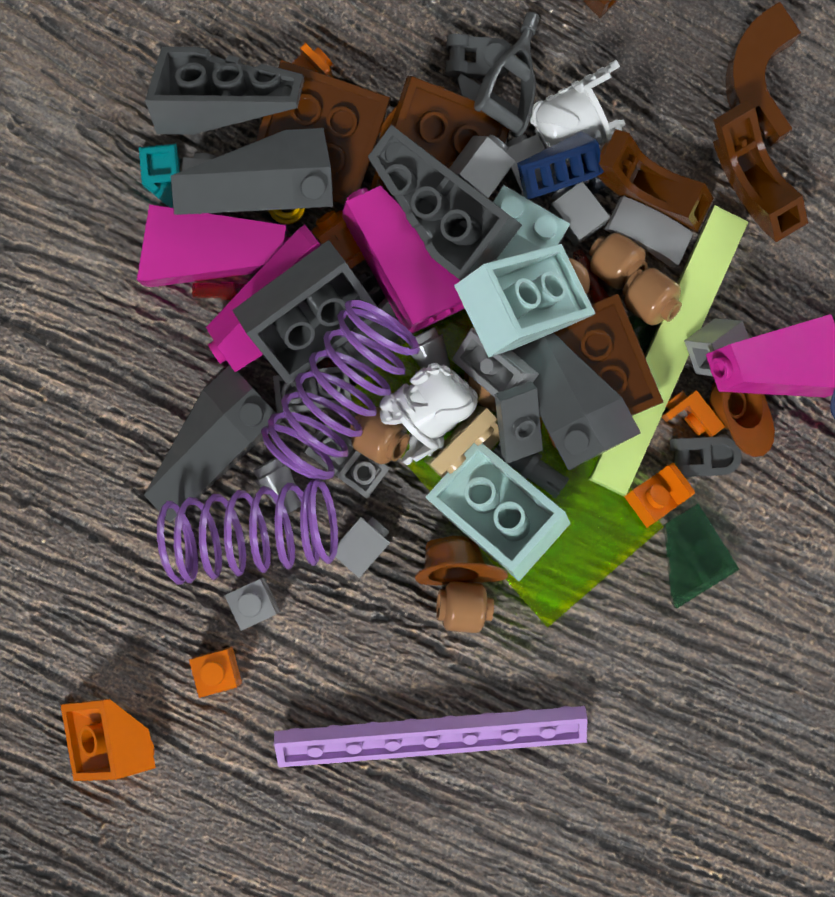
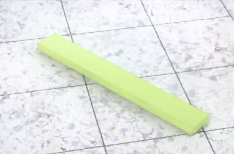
(667, 349)

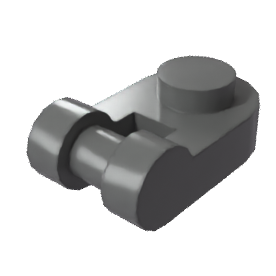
(487, 52)
(718, 456)

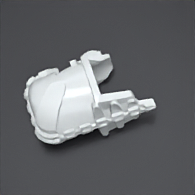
(575, 111)
(429, 408)

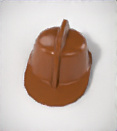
(746, 418)
(456, 560)

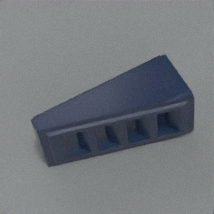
(584, 165)

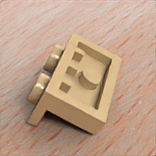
(477, 429)

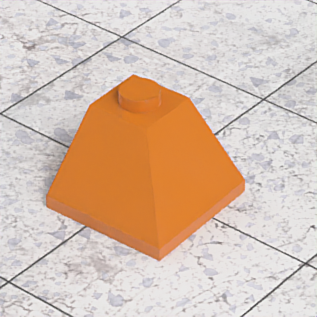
(105, 741)

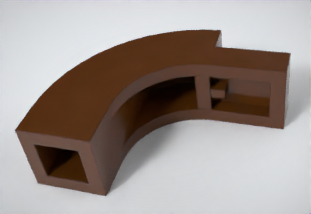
(745, 74)
(753, 176)
(641, 179)

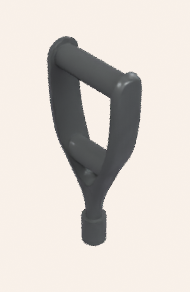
(522, 68)

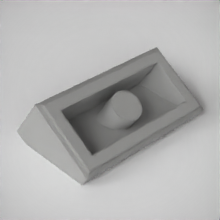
(493, 372)

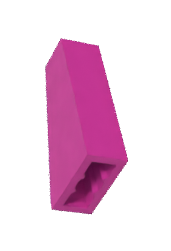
(204, 246)
(410, 279)
(228, 335)
(780, 362)

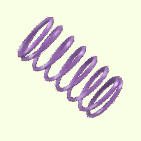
(374, 314)
(307, 517)

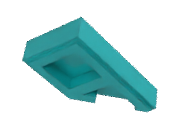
(156, 167)

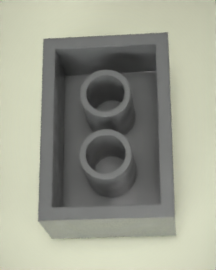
(299, 308)

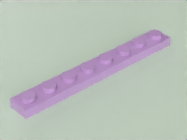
(431, 736)

